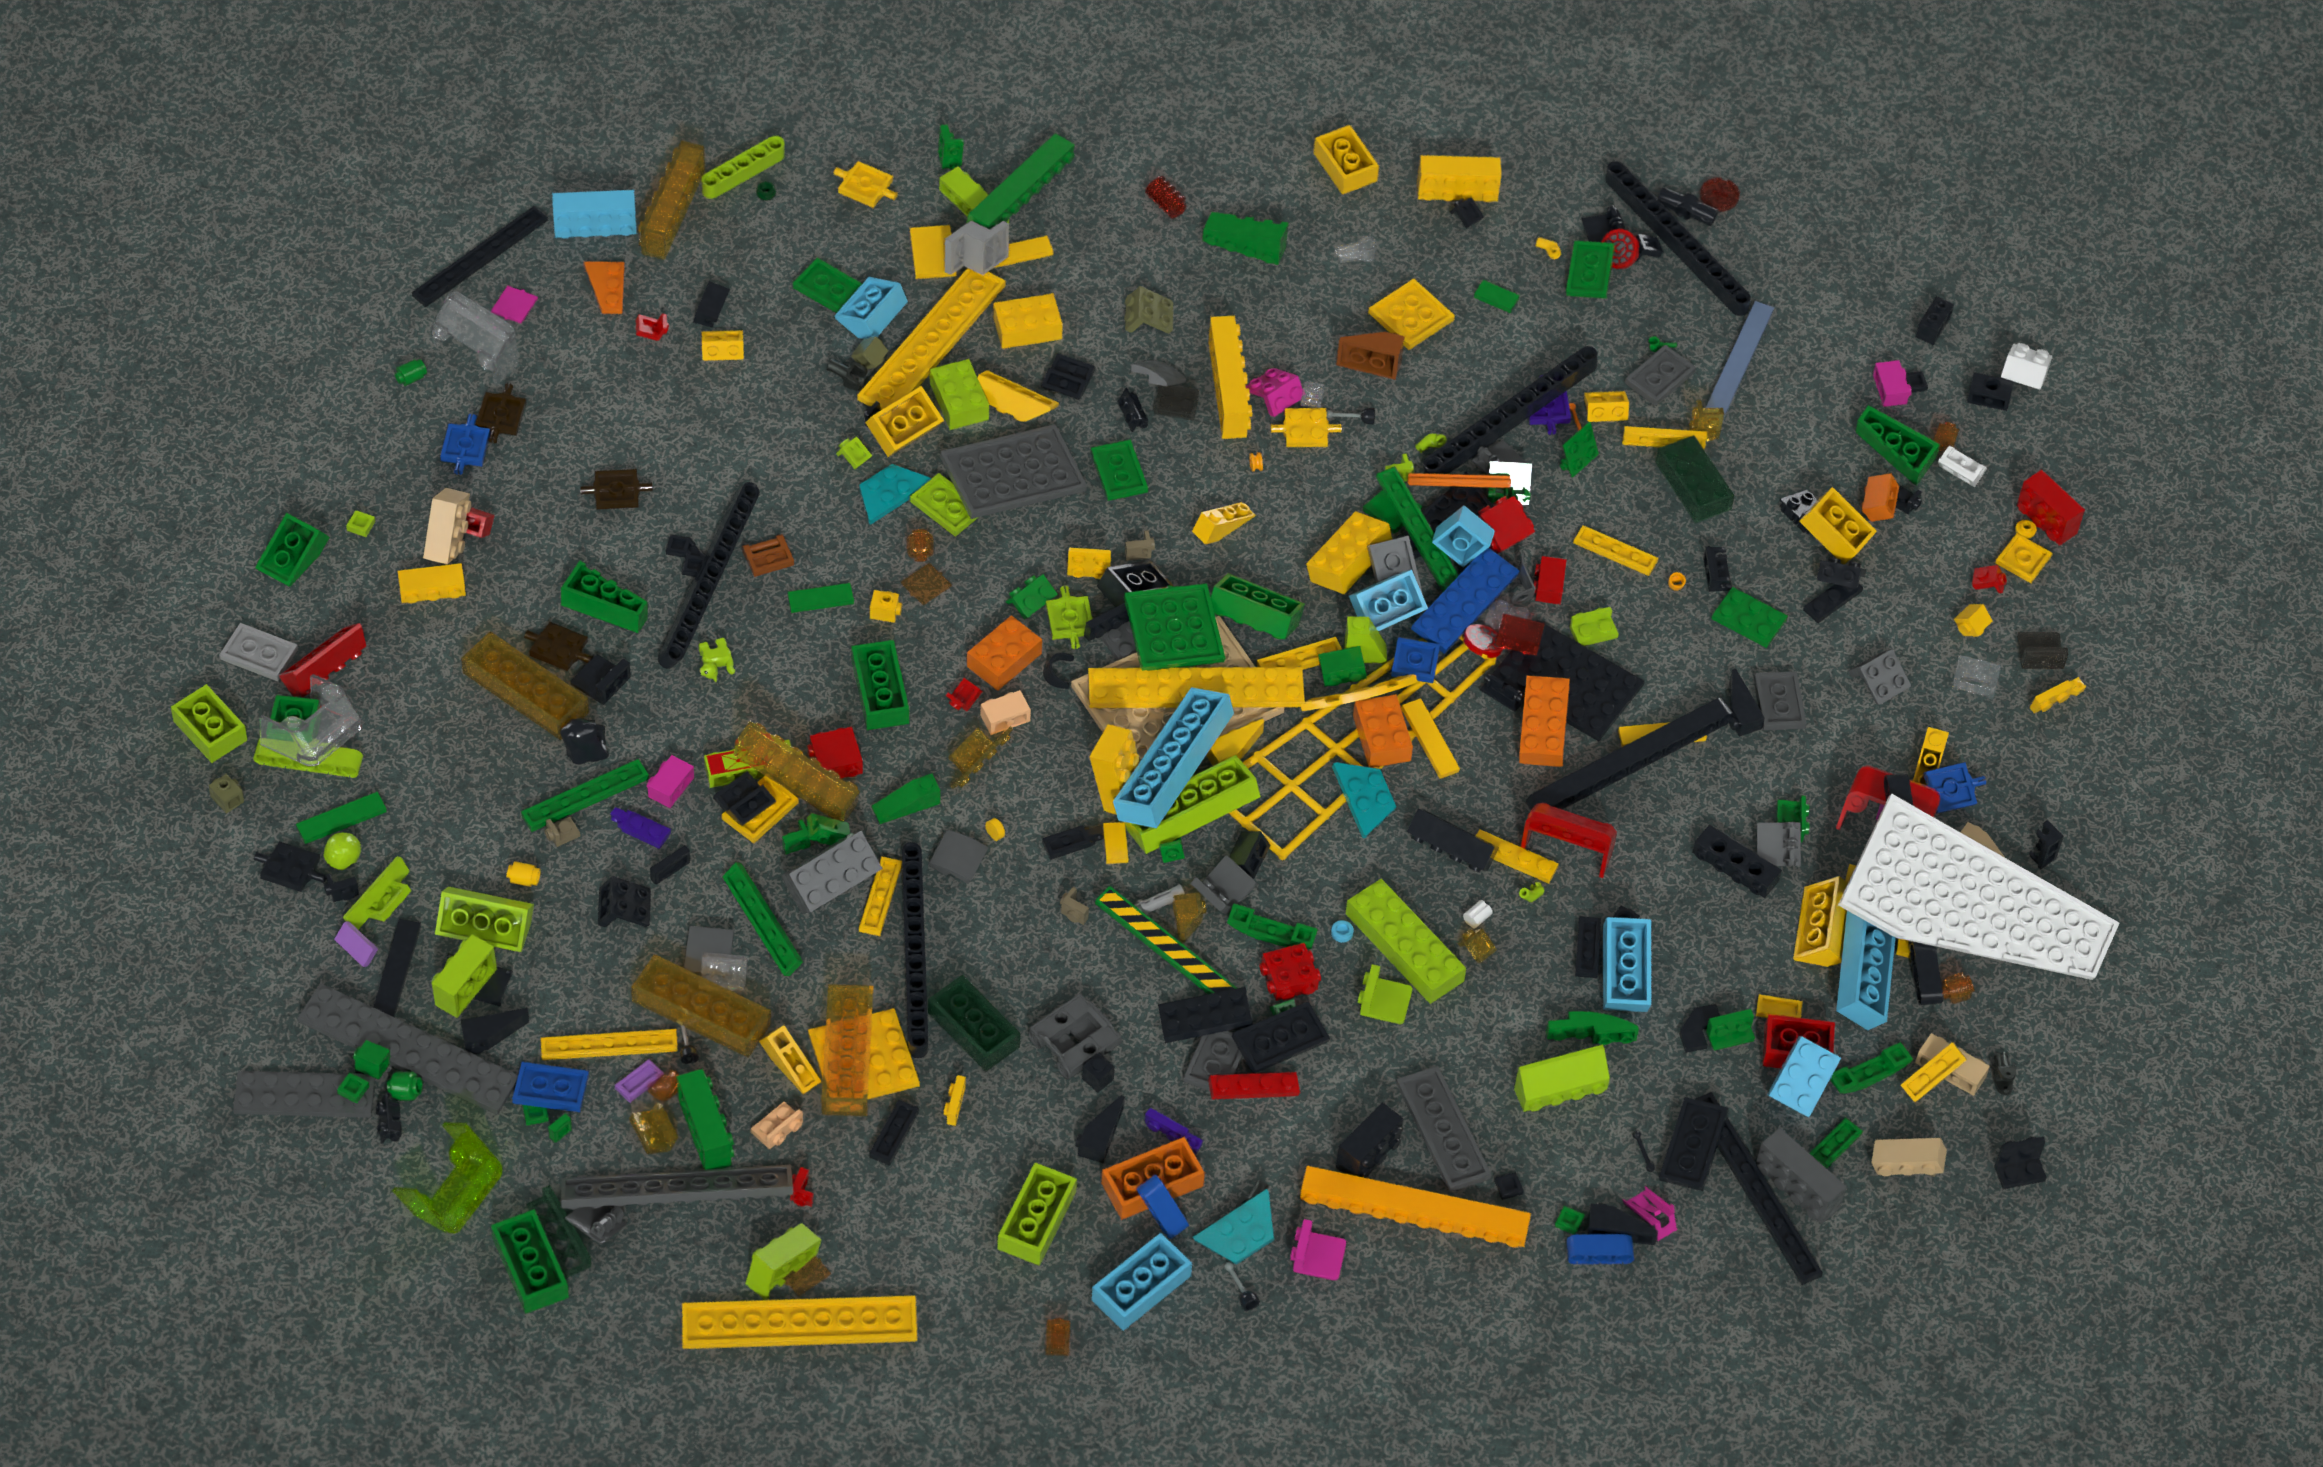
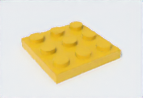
(1411, 313)

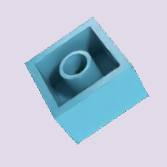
(1463, 536)

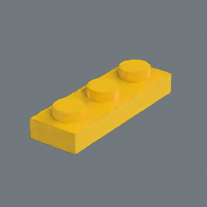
(1934, 1072)

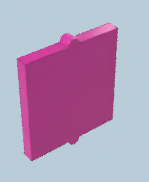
(514, 304)

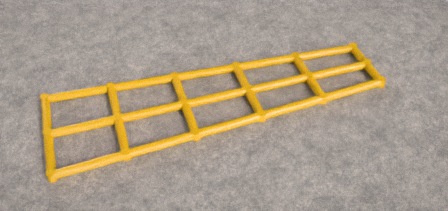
(1338, 749)

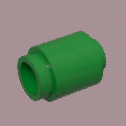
(410, 372)

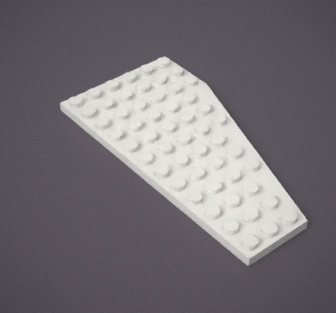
(1957, 895)

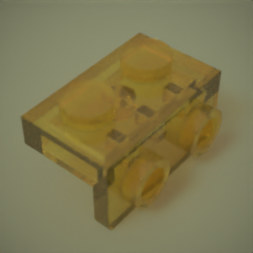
(1707, 420)
(654, 1129)

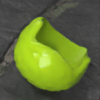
(342, 850)

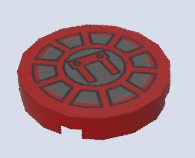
(1625, 248)
(1482, 640)

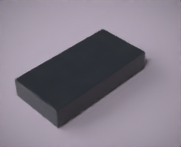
(670, 865)

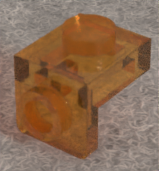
(1946, 435)

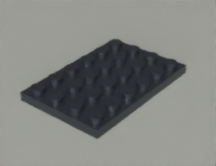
(1596, 686)

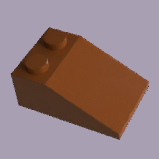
(1372, 353)

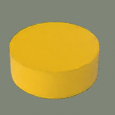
(995, 829)

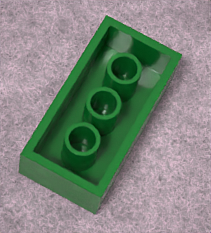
(1256, 606)
(880, 685)
(704, 1120)
(529, 1261)

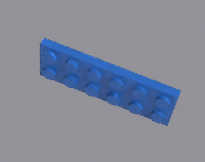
(1465, 599)

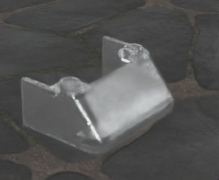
(478, 330)
(321, 733)

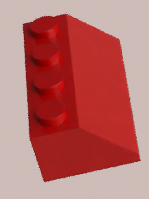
(324, 659)

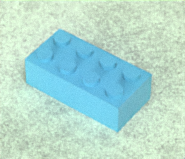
(594, 213)
(1627, 964)
(1141, 1281)

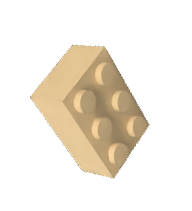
(447, 525)

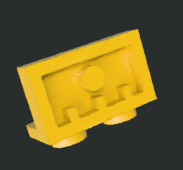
(722, 345)
(1606, 406)

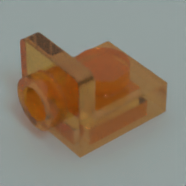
(1058, 1337)

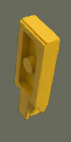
(2058, 693)

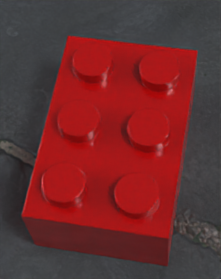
(2050, 507)
(1783, 1031)

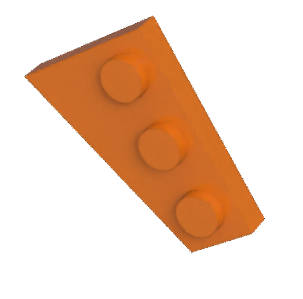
(608, 285)

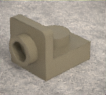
(1139, 549)
(561, 831)

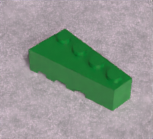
(1246, 236)
(1898, 444)
(603, 599)

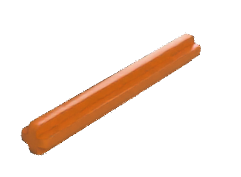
(1459, 480)

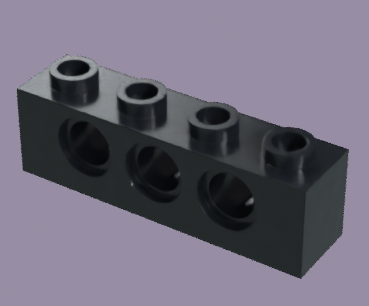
(1731, 851)

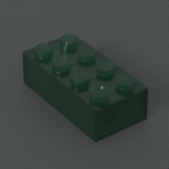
(1694, 479)
(974, 1023)

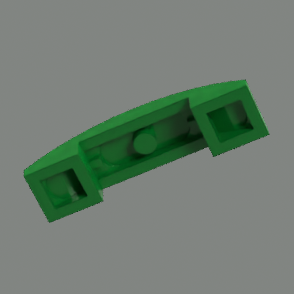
(1269, 930)
(1871, 1071)

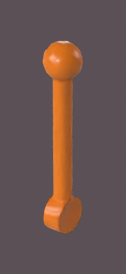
(1572, 407)

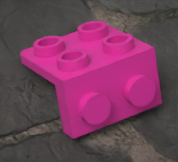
(1278, 390)
(1317, 1253)

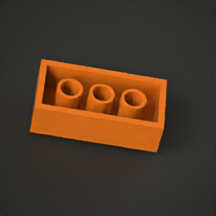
(1544, 721)
(1172, 1164)

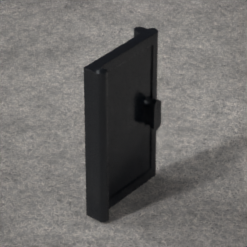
(494, 988)

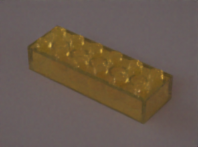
(672, 200)
(524, 684)
(796, 772)
(701, 1005)
(847, 1050)

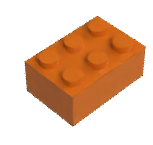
(1004, 653)
(1382, 731)

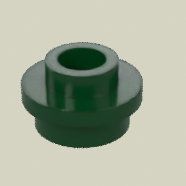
(766, 191)

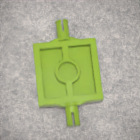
(1068, 616)

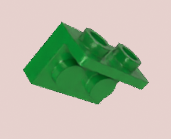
(949, 149)
(826, 829)
(1730, 1029)

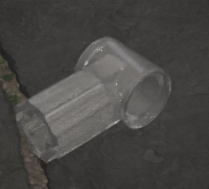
(1362, 250)

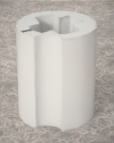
(1477, 914)

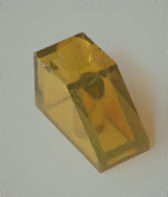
(1188, 914)

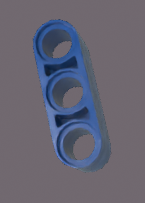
(1162, 1207)
(1600, 1248)

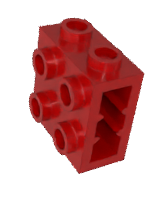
(1508, 522)
(837, 751)
(1290, 972)

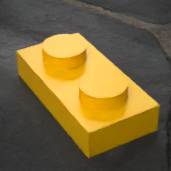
(956, 1093)

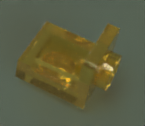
(1477, 944)

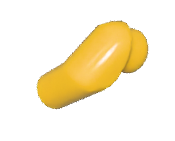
(1550, 246)

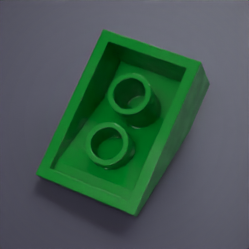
(291, 550)

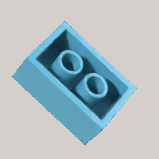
(1389, 600)
(1803, 1076)

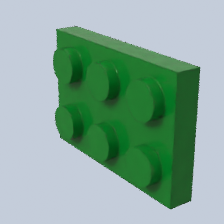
(1590, 269)
(826, 285)
(1119, 470)
(1749, 617)

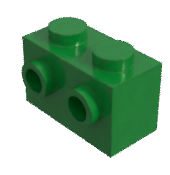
(1342, 666)

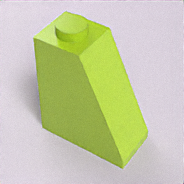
(1363, 633)

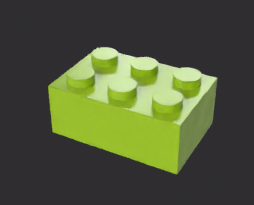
(959, 394)
(209, 723)
(464, 975)

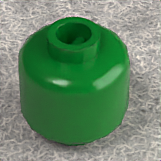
(405, 1086)

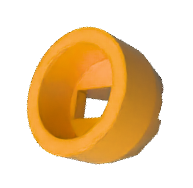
(1675, 578)

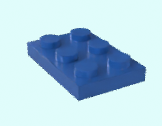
(550, 1087)

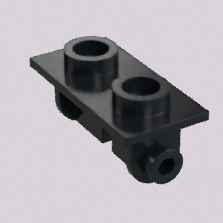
(1132, 410)
(1502, 693)
(388, 1110)

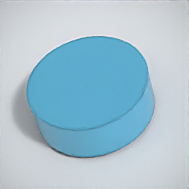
(1342, 931)

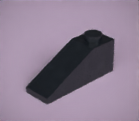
(1746, 712)
(488, 1030)
(1099, 1133)
(1611, 1220)

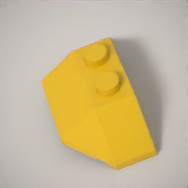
(1014, 398)

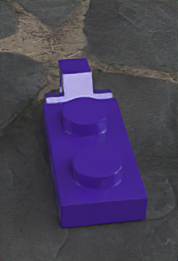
(640, 827)
(1173, 1130)

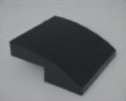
(1068, 376)
(744, 799)

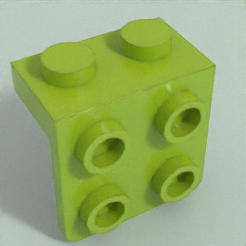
(1384, 998)

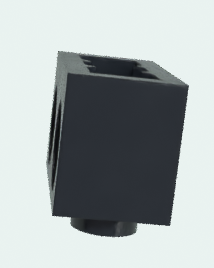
(1934, 320)

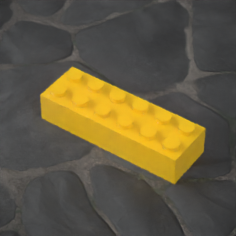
(1229, 377)

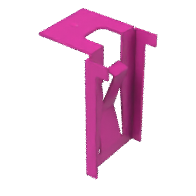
(1644, 1206)

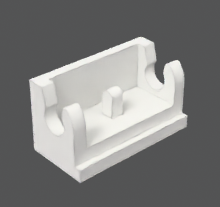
(1961, 466)

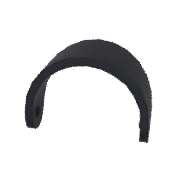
(1049, 675)

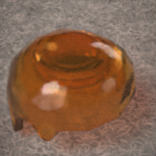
(665, 1087)

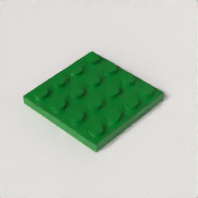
(1174, 627)

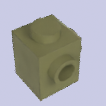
(870, 352)
(226, 793)

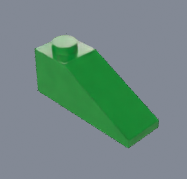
(908, 799)

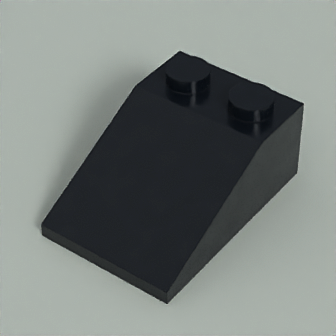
(1131, 578)

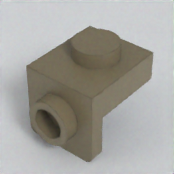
(1072, 909)

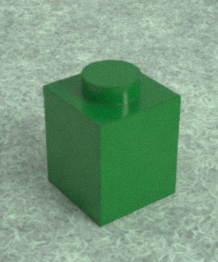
(372, 1059)

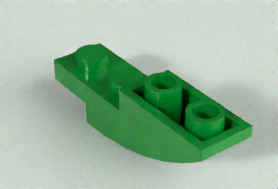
(1599, 1026)

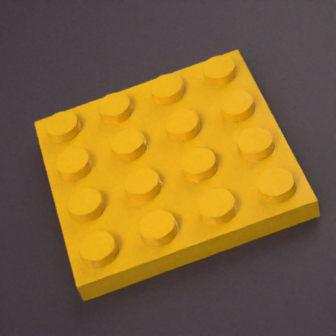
(889, 1060)

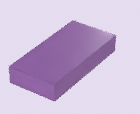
(356, 944)
(639, 1080)

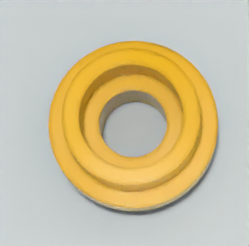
(2027, 533)

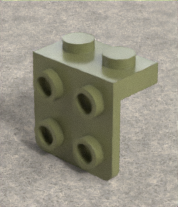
(1148, 308)

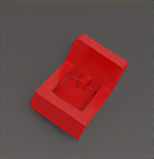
(651, 327)
(1989, 577)
(964, 695)
(800, 1195)

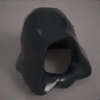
(582, 741)

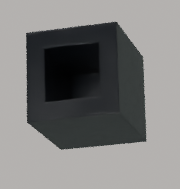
(1098, 1072)

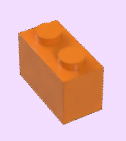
(1880, 497)

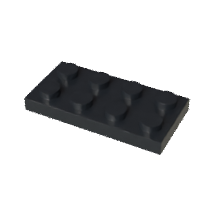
(1205, 1014)
(1280, 1037)
(1693, 1144)

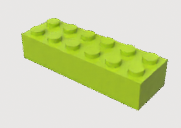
(1201, 802)
(1405, 941)

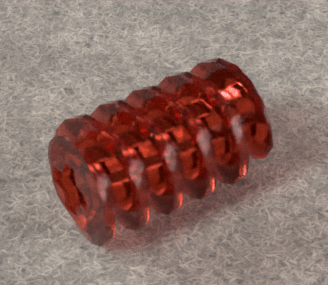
(1166, 197)

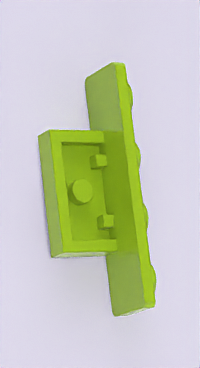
(382, 896)

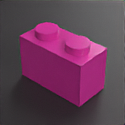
(1891, 383)
(670, 781)

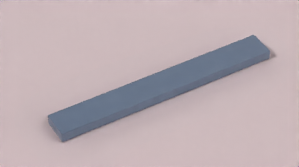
(1740, 356)

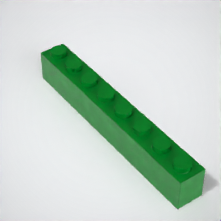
(1023, 183)

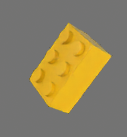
(1346, 159)
(1027, 321)
(904, 421)
(1838, 526)

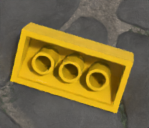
(1821, 923)

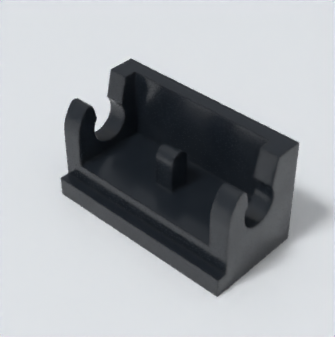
(711, 304)
(1716, 569)
(2048, 845)
(1250, 851)

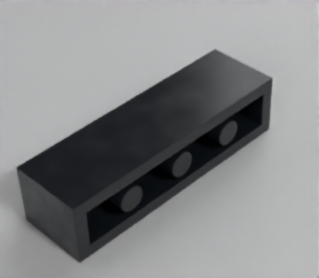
(1453, 840)

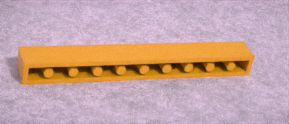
(1415, 1206)

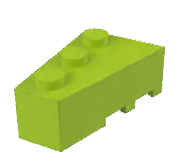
(780, 1258)

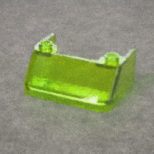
(463, 1190)

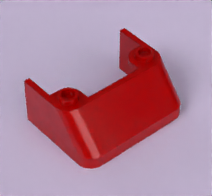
(1870, 786)
(1572, 829)

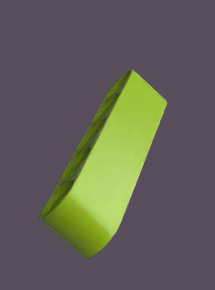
(743, 167)
(340, 763)

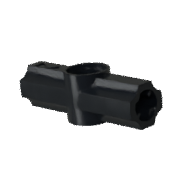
(1687, 206)

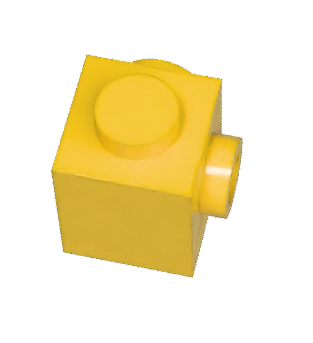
(885, 606)
(1973, 620)

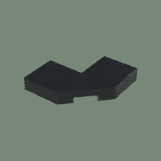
(685, 548)
(1692, 1031)

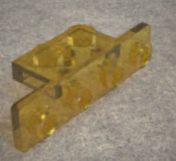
(973, 751)

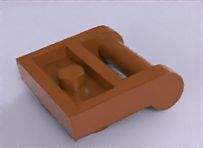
(768, 560)

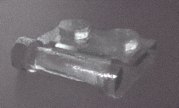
(1976, 671)

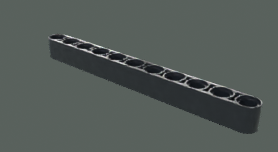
(1678, 238)
(1512, 412)
(714, 564)
(1634, 756)
(1923, 956)
(914, 958)

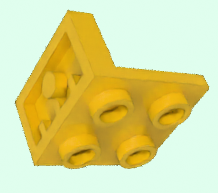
(1088, 562)

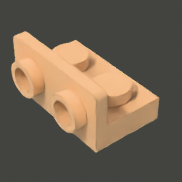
(777, 1125)

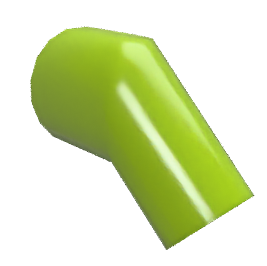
(1431, 440)
(1533, 894)

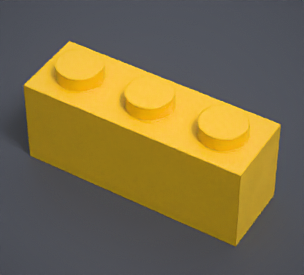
(431, 583)

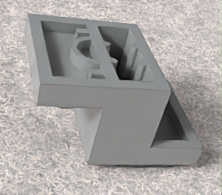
(976, 247)

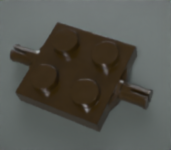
(501, 413)
(616, 489)
(558, 646)

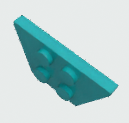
(889, 490)
(1365, 795)
(1241, 1231)

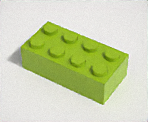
(1037, 1214)

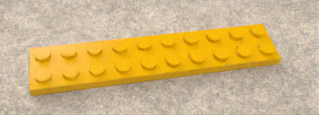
(932, 338)
(1169, 686)
(799, 1322)

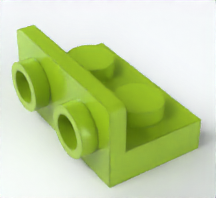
(1593, 626)

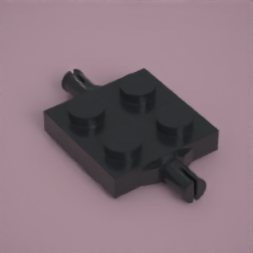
(290, 866)

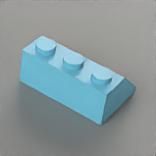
(872, 307)

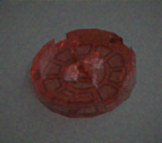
(1719, 194)

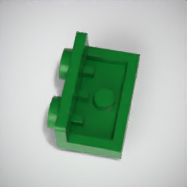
(1032, 595)
(1794, 812)

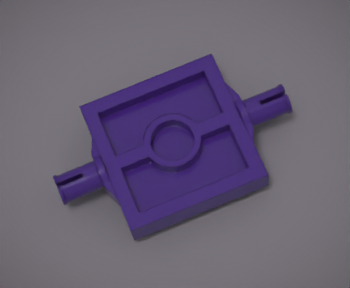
(1553, 413)

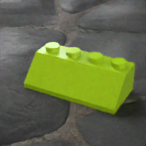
(491, 918)
(1562, 1078)

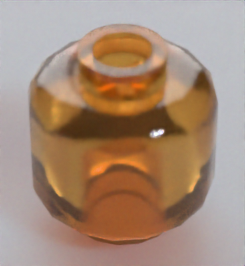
(920, 545)
(1957, 988)

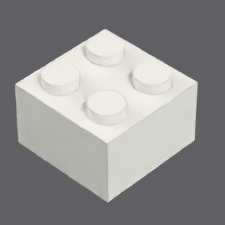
(2027, 365)

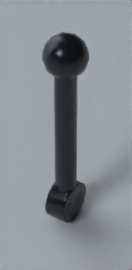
(1650, 1167)

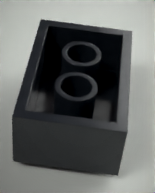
(1370, 1142)

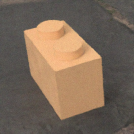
(1005, 712)

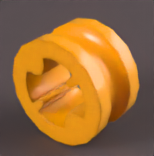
(1256, 462)

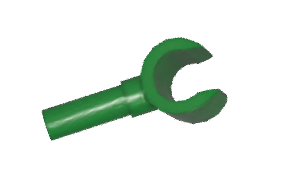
(1655, 344)

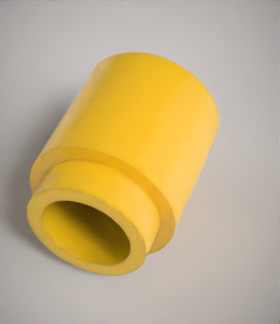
(523, 874)

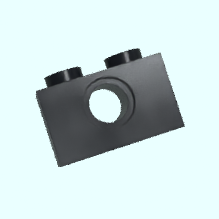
(1990, 391)

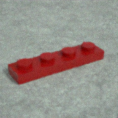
(1254, 1085)

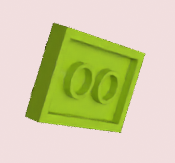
(942, 504)

